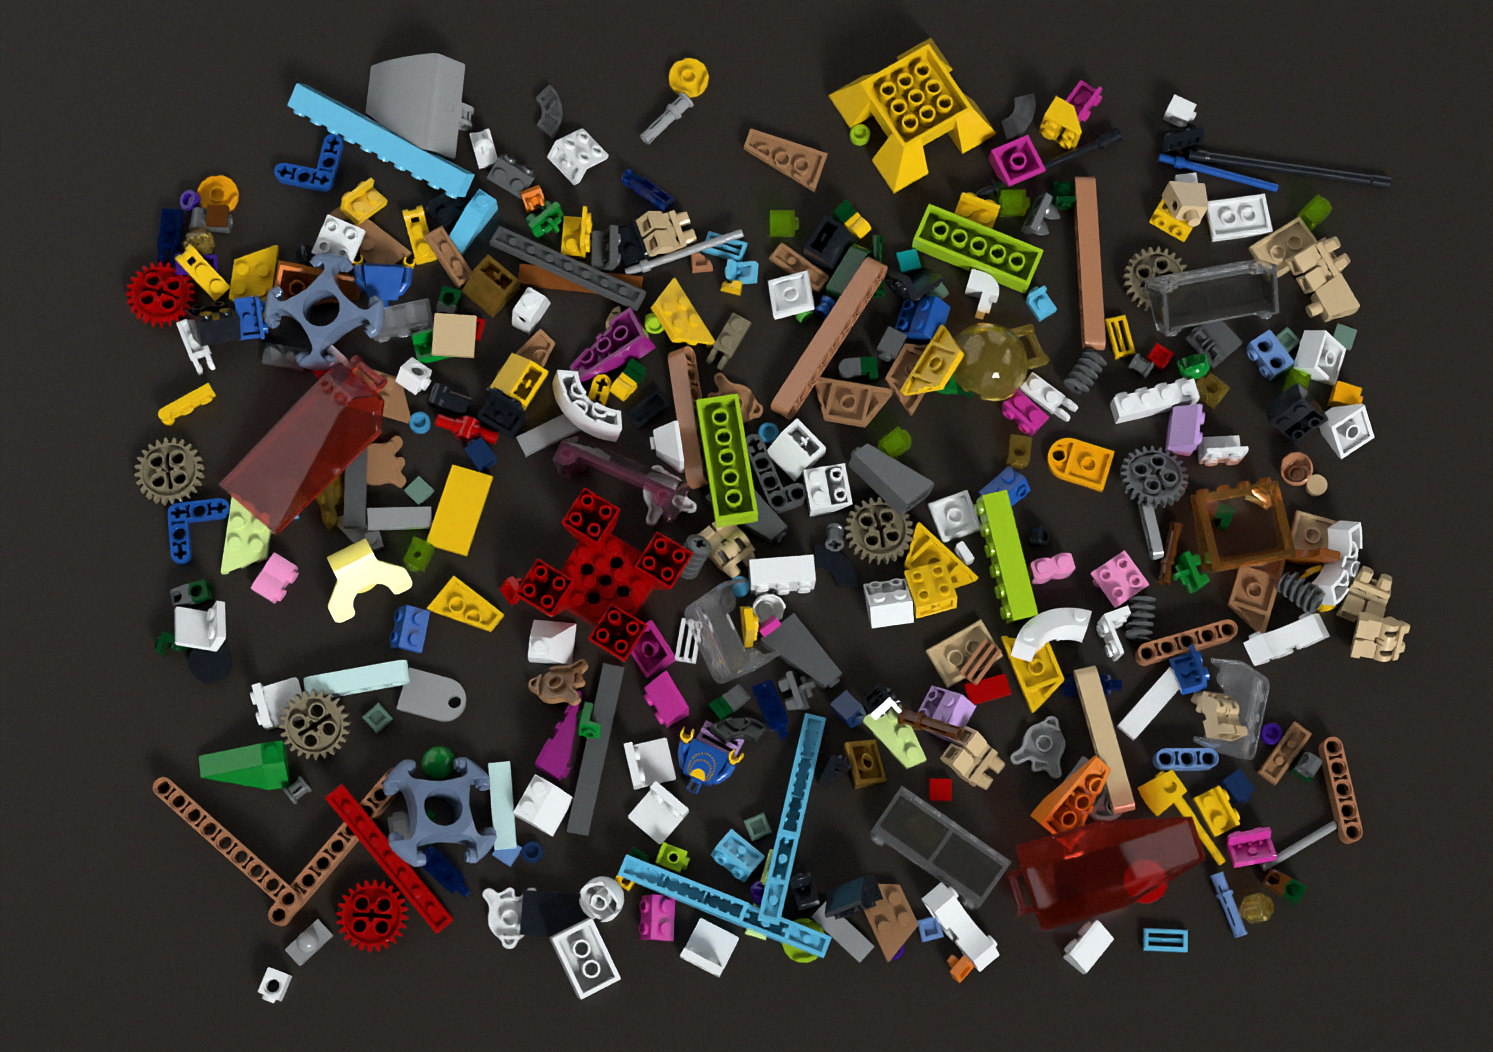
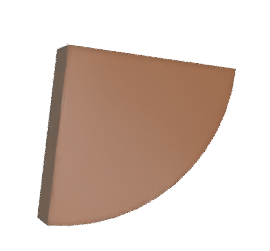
(700, 263)

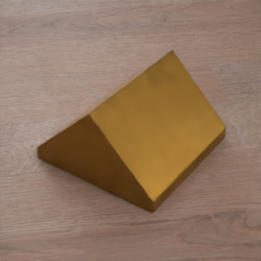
(865, 763)

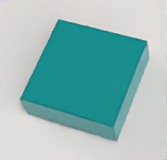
(908, 261)

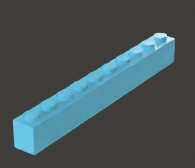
(380, 140)

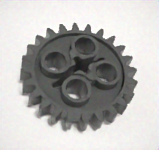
(1153, 477)

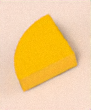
(733, 288)

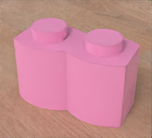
(1056, 568)
(274, 578)

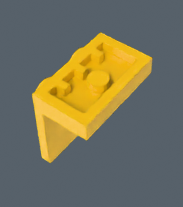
(577, 235)
(931, 589)

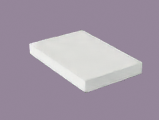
(1238, 217)

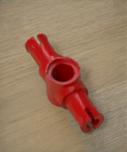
(466, 428)

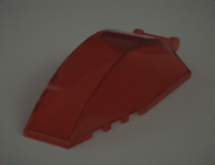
(1102, 866)

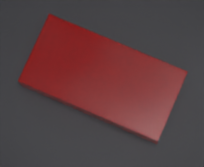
(988, 689)

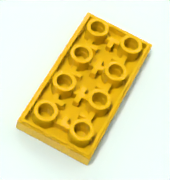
(459, 510)

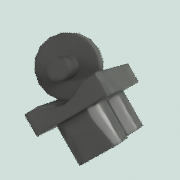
(792, 682)

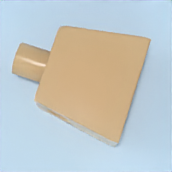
(1186, 201)
(1333, 300)

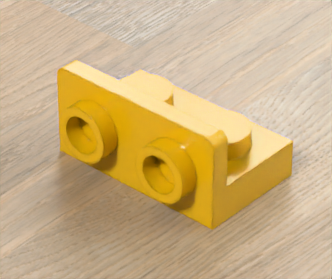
(362, 202)
(977, 209)
(1164, 220)
(1217, 811)

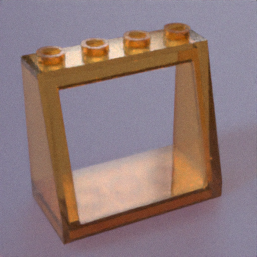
(1207, 547)

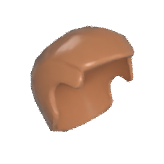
(1296, 468)

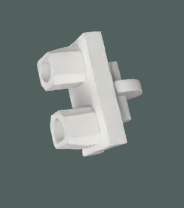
(484, 148)

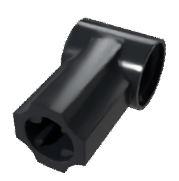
(444, 398)

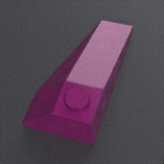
(615, 347)
(557, 753)

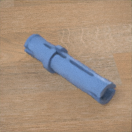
(1228, 904)

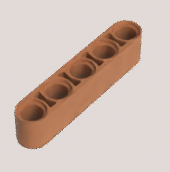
(1193, 635)
(1343, 779)

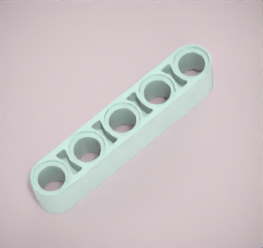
(359, 679)

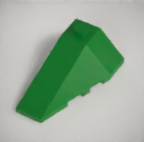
(253, 766)

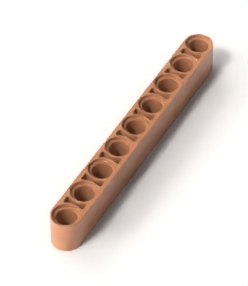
(1089, 264)
(829, 338)
(218, 839)
(334, 858)

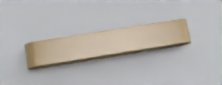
(1104, 738)

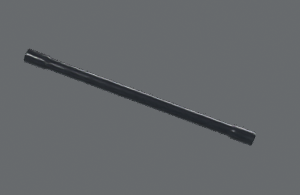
(1372, 180)

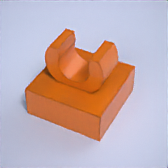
(532, 198)
(960, 967)

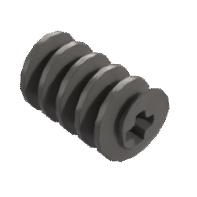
(1084, 371)
(701, 550)
(1299, 592)
(1139, 618)

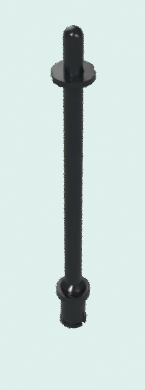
(1101, 142)

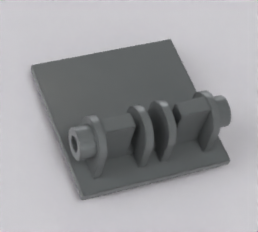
(1215, 341)

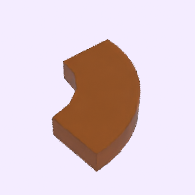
(1314, 557)

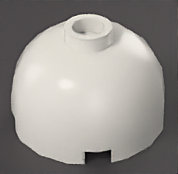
(602, 898)

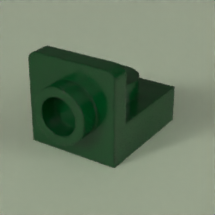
(1063, 195)
(167, 639)

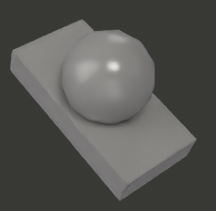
(309, 942)

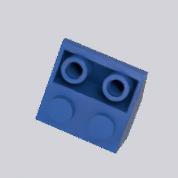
(922, 318)

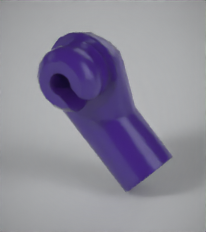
(757, 892)

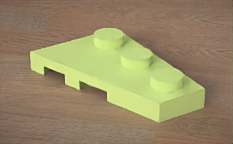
(897, 738)

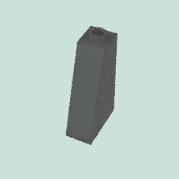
(889, 478)
(769, 525)
(802, 652)

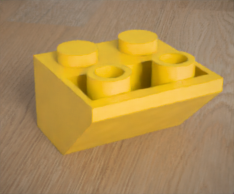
(1061, 124)
(520, 379)

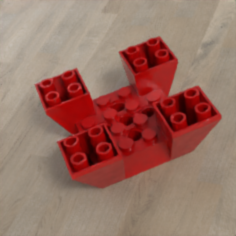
(592, 525)

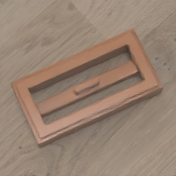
(991, 647)

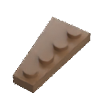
(790, 158)
(376, 244)

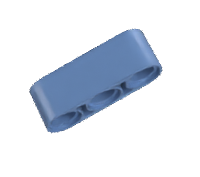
(1194, 754)

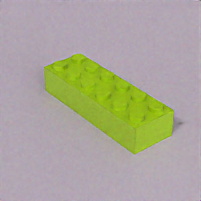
(977, 247)
(727, 460)
(1006, 557)

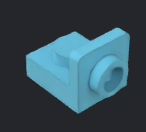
(1040, 303)

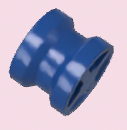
(825, 307)

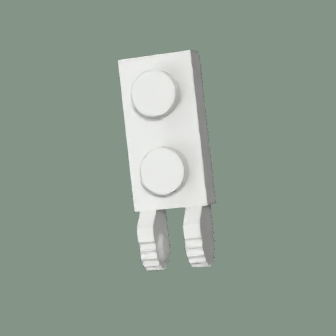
(194, 350)
(1047, 396)

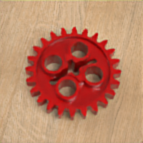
(155, 311)
(370, 936)

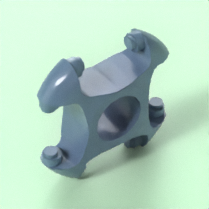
(322, 288)
(453, 792)

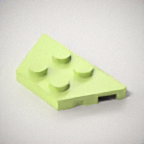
(245, 539)

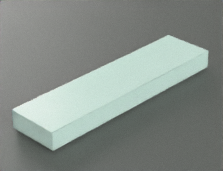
(502, 805)

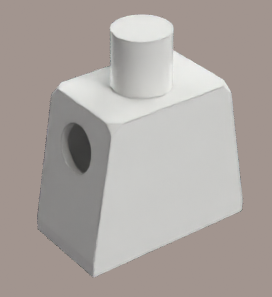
(530, 308)

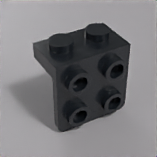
(913, 287)
(502, 413)

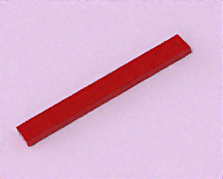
(392, 864)

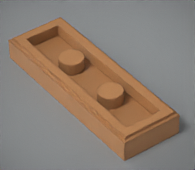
(448, 256)
(794, 263)
(1284, 753)

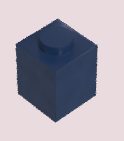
(480, 454)
(848, 709)
(1237, 787)

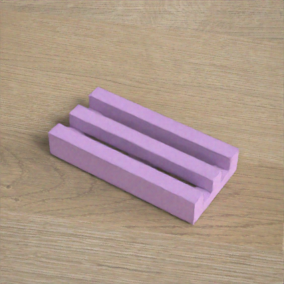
(704, 731)

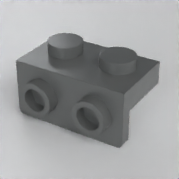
(511, 175)
(605, 249)

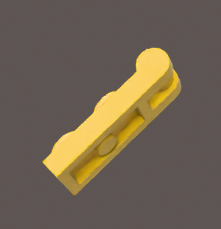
(416, 233)
(202, 273)
(186, 404)

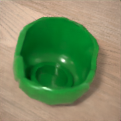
(1193, 366)
(438, 762)

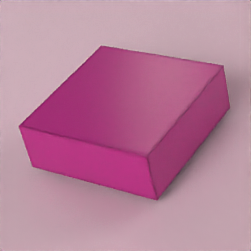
(768, 626)

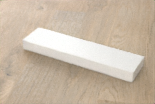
(1149, 705)

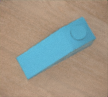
(473, 220)

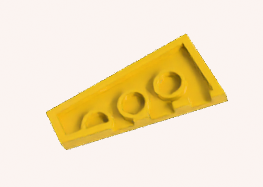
(749, 625)

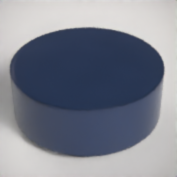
(532, 852)

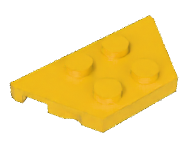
(254, 274)
(680, 318)
(934, 365)
(928, 549)
(1036, 678)

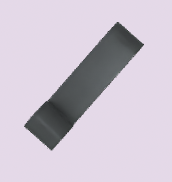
(769, 473)

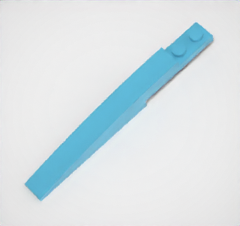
(791, 819)
(722, 906)

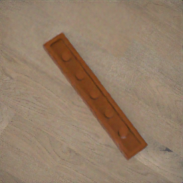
(535, 276)

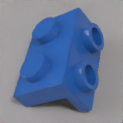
(251, 319)
(1011, 481)
(409, 628)
(1189, 671)

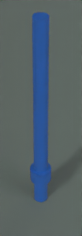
(1180, 162)

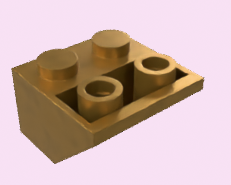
(491, 286)

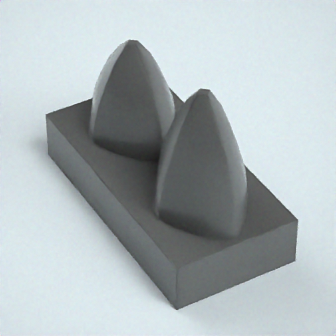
(1041, 208)
(281, 356)

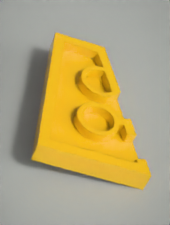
(465, 605)

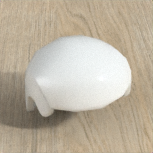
(768, 605)

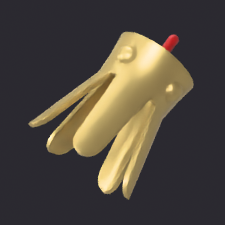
(1262, 499)

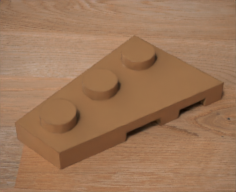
(536, 348)

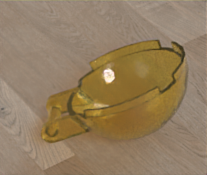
(995, 359)

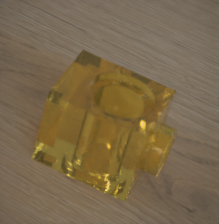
(1220, 388)
(1022, 443)

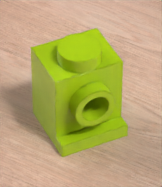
(664, 861)

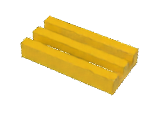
(1116, 353)

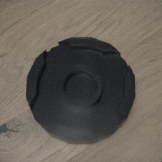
(210, 665)

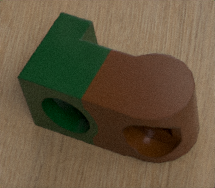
(1220, 514)
(1284, 886)

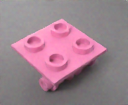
(1119, 579)

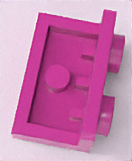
(1083, 99)
(1251, 847)
(657, 918)

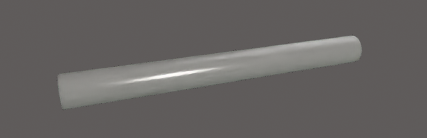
(1300, 845)

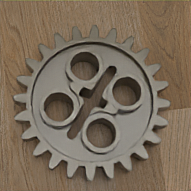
(1147, 263)
(150, 475)
(860, 534)
(325, 740)

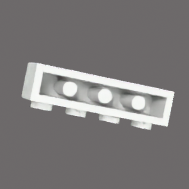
(1153, 401)

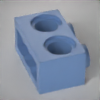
(1274, 352)

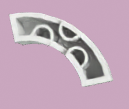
(581, 411)
(1336, 576)
(1050, 625)
(1281, 641)
(958, 925)

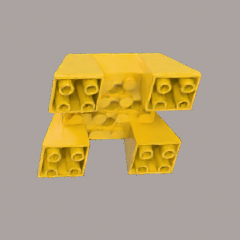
(950, 111)

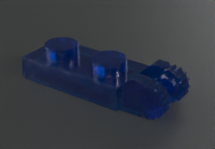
(170, 233)

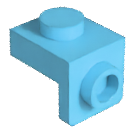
(742, 271)

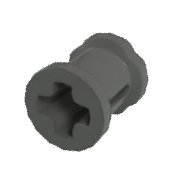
(1141, 365)
(835, 533)
(294, 797)

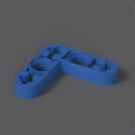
(321, 171)
(184, 523)

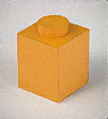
(1345, 394)

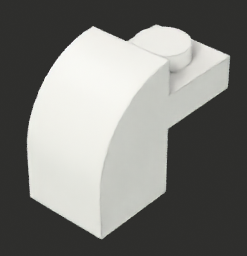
(984, 287)

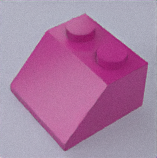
(1016, 161)
(666, 700)

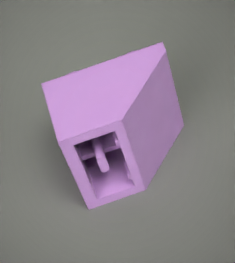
(1184, 429)
(947, 707)

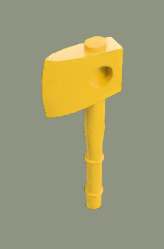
(1165, 791)

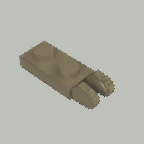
(729, 339)

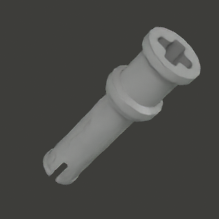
(672, 113)

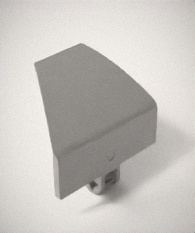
(421, 101)

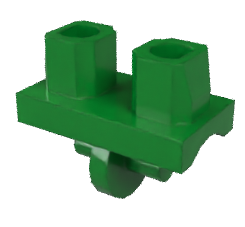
(547, 220)
(1188, 572)

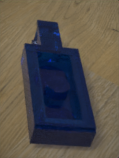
(648, 190)
(1070, 689)
(771, 707)
(444, 872)

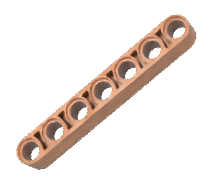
(686, 392)

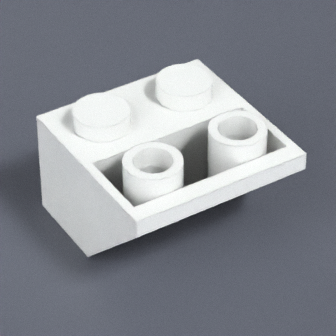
(796, 450)
(826, 489)
(888, 603)
(1089, 946)

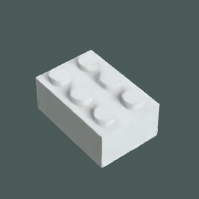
(782, 575)
(585, 958)

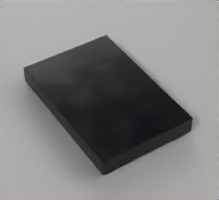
(549, 912)

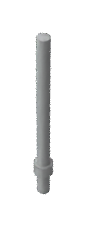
(645, 264)

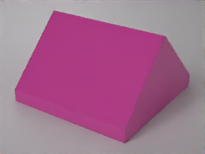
(652, 651)

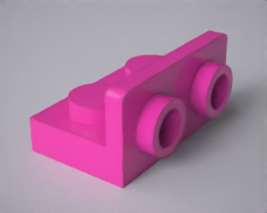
(1024, 413)

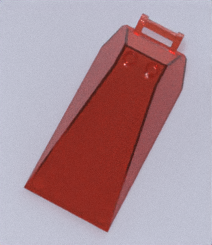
(309, 445)

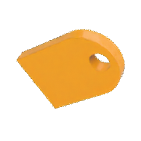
(1082, 463)

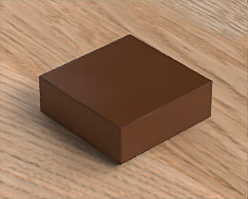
(217, 216)

